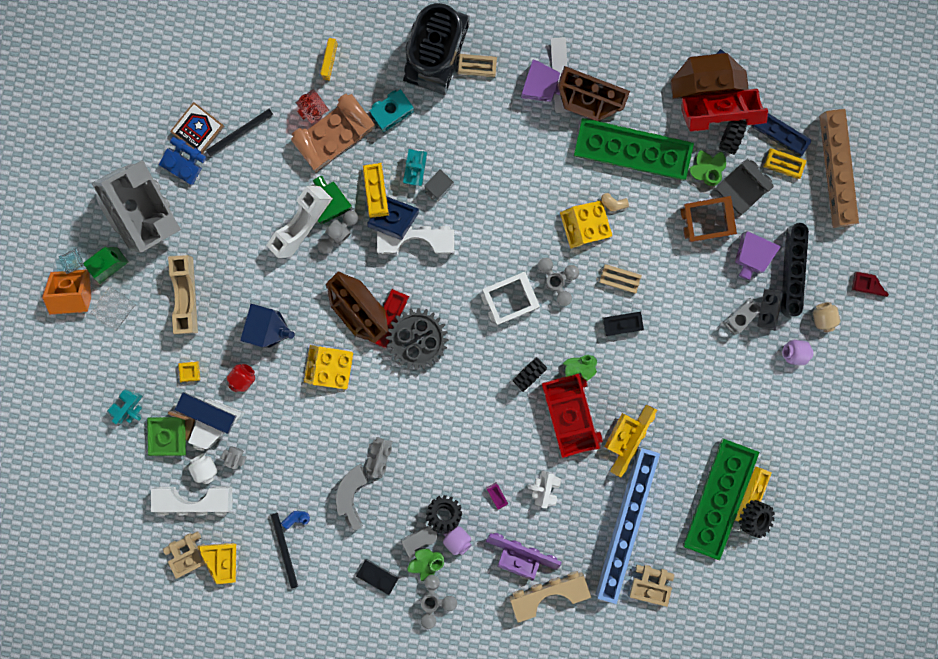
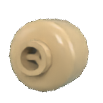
(826, 317)

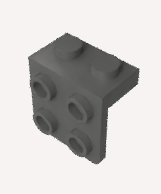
(745, 185)

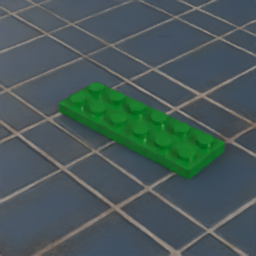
(633, 149)
(721, 499)

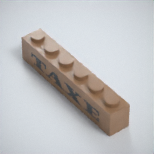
(839, 168)

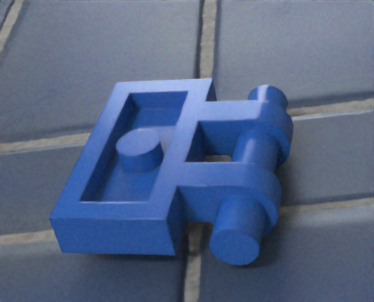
(179, 165)

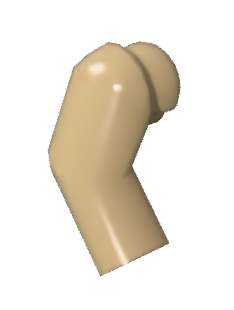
(612, 204)

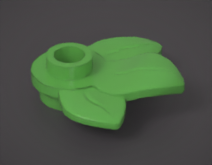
(708, 165)
(585, 365)
(426, 563)

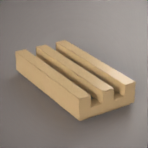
(474, 65)
(621, 271)

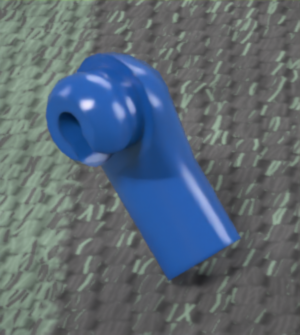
(296, 517)

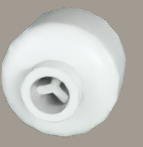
(202, 469)

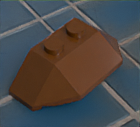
(708, 75)
(590, 95)
(357, 307)

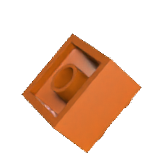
(68, 292)

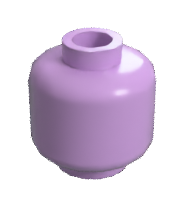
(797, 352)
(457, 541)

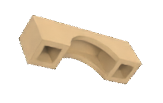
(185, 312)
(572, 587)

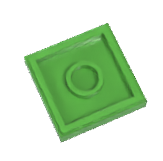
(166, 436)

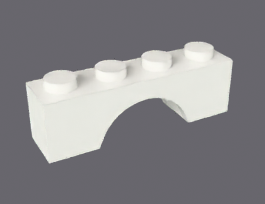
(311, 206)
(440, 240)
(168, 500)

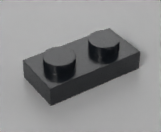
(623, 323)
(377, 576)

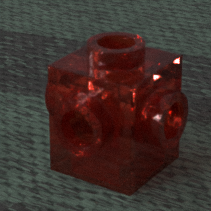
(311, 106)

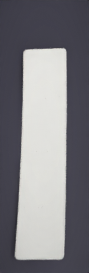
(559, 60)

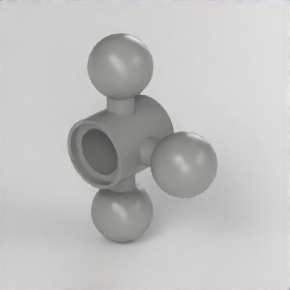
(338, 232)
(571, 272)
(449, 603)

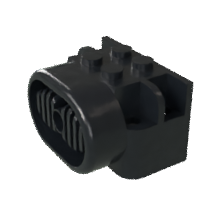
(431, 63)

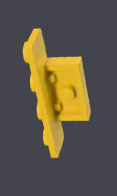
(627, 437)

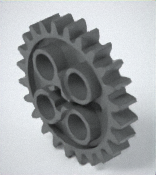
(409, 323)

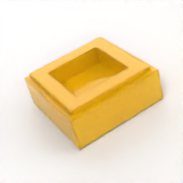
(189, 371)

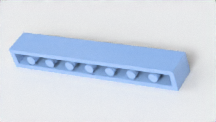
(627, 525)

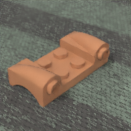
(333, 133)

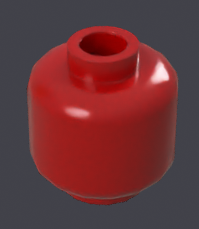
(241, 378)

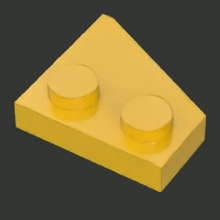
(220, 561)

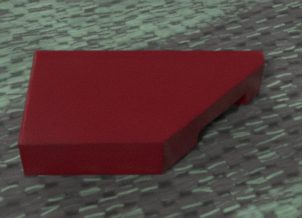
(868, 284)

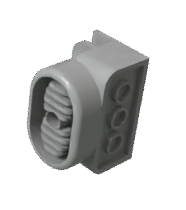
(149, 214)

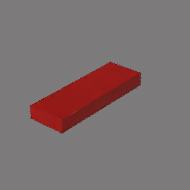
(393, 307)

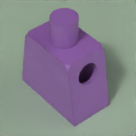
(541, 82)
(754, 254)

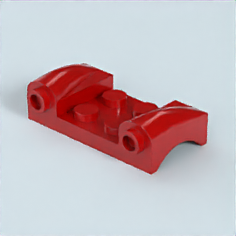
(721, 107)
(571, 415)

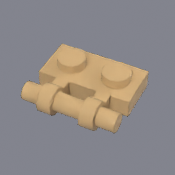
(188, 561)
(650, 591)

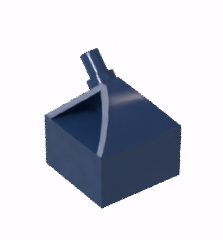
(265, 327)

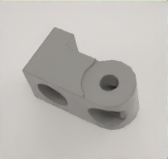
(742, 317)
(419, 539)

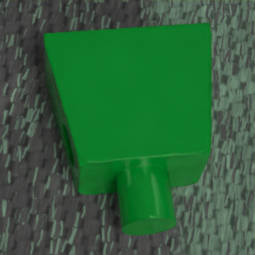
(338, 204)
(104, 264)

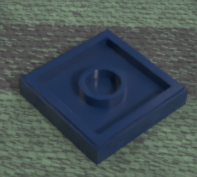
(397, 222)

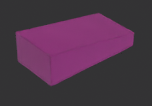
(497, 495)

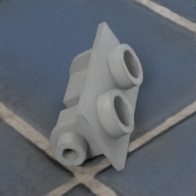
(377, 466)

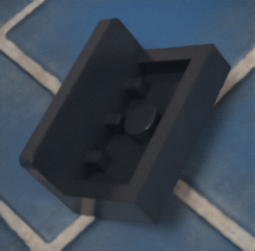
(770, 309)

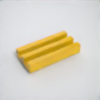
(329, 58)
(769, 158)

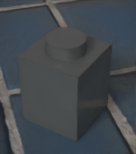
(438, 185)

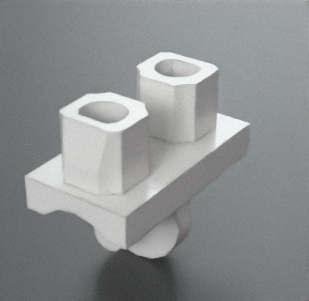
(542, 489)

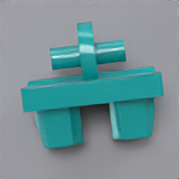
(415, 167)
(120, 414)

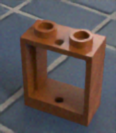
(728, 216)

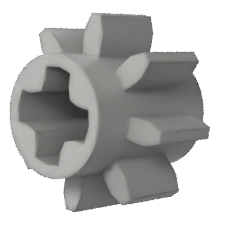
(233, 457)

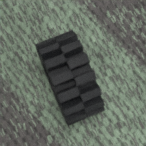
(733, 136)
(529, 374)
(446, 504)
(757, 519)

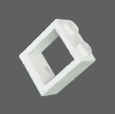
(524, 281)

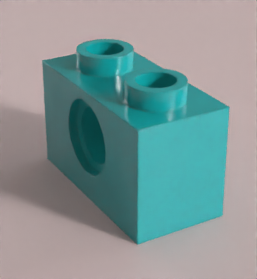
(386, 120)

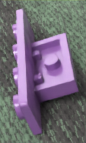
(520, 559)

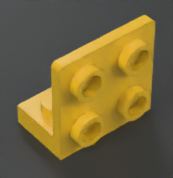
(585, 224)
(328, 367)

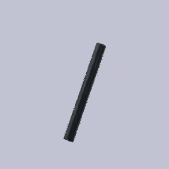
(239, 132)
(284, 550)

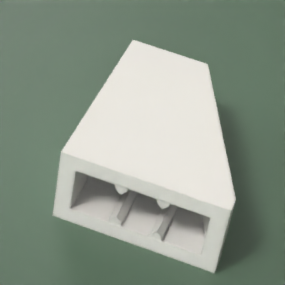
(206, 436)

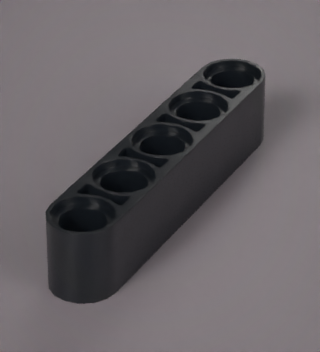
(800, 262)

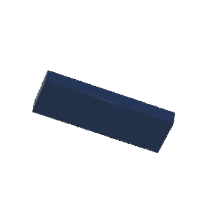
(784, 135)
(205, 413)

